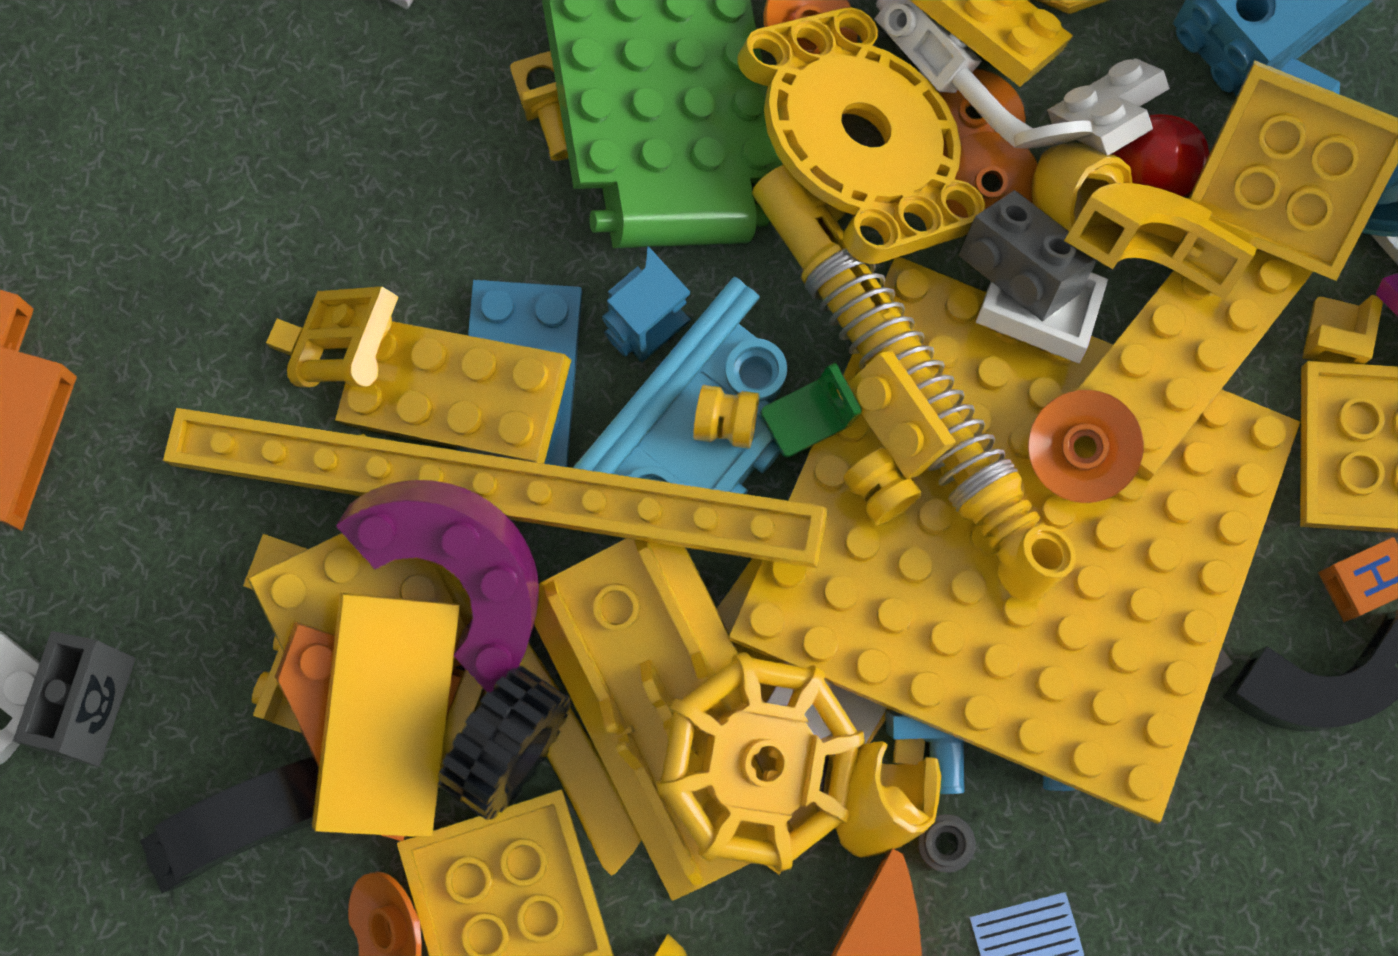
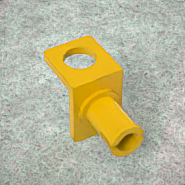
(541, 103)

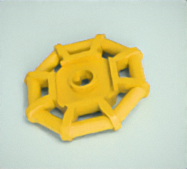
(729, 756)

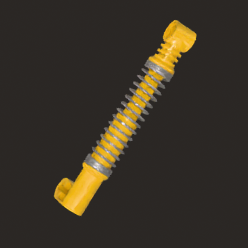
(988, 493)

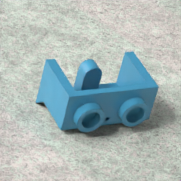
(645, 309)

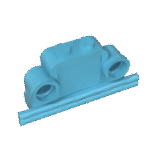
(656, 426)

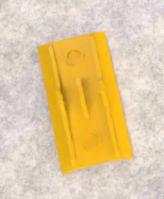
(628, 641)

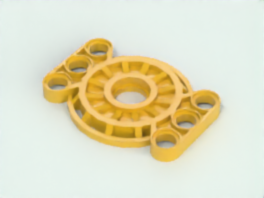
(854, 178)

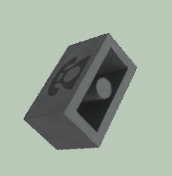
(74, 698)

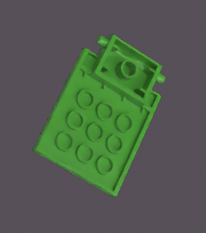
(662, 117)

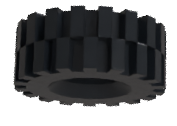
(503, 742)

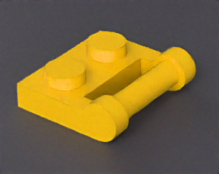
(348, 320)

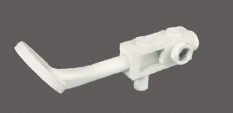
(949, 68)

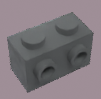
(1026, 255)

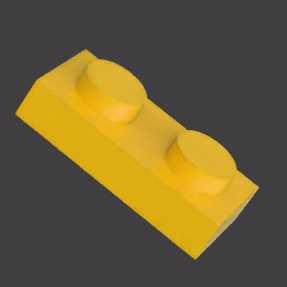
(900, 415)

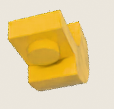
(1162, 228)

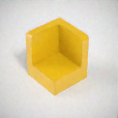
(1342, 331)

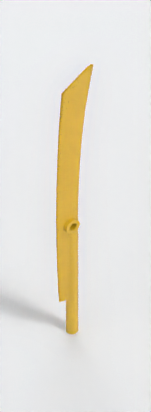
(575, 765)

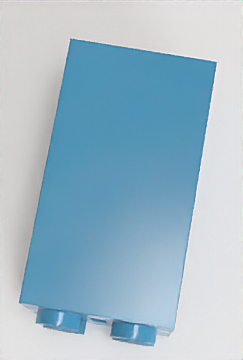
(1267, 31)

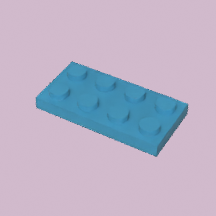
(534, 318)

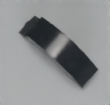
(1300, 701)
(231, 823)

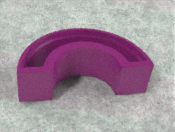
(470, 541)

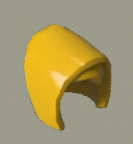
(1069, 177)
(888, 802)

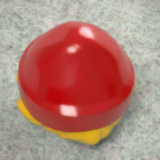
(1167, 155)

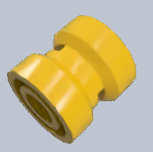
(726, 416)
(881, 486)

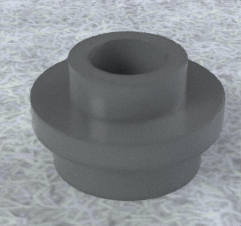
(964, 844)

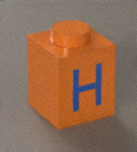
(1364, 580)

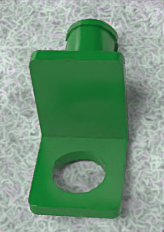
(811, 413)

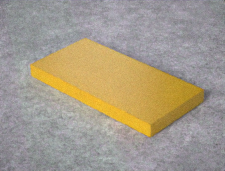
(385, 716)

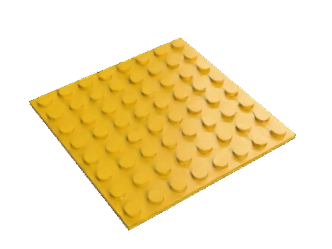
(1112, 659)

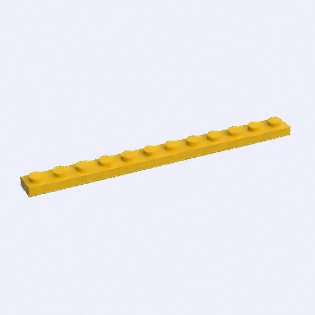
(519, 488)

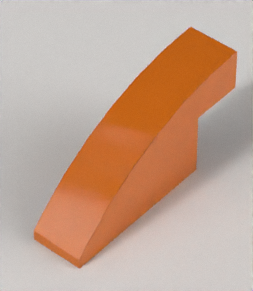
(31, 411)
(886, 915)

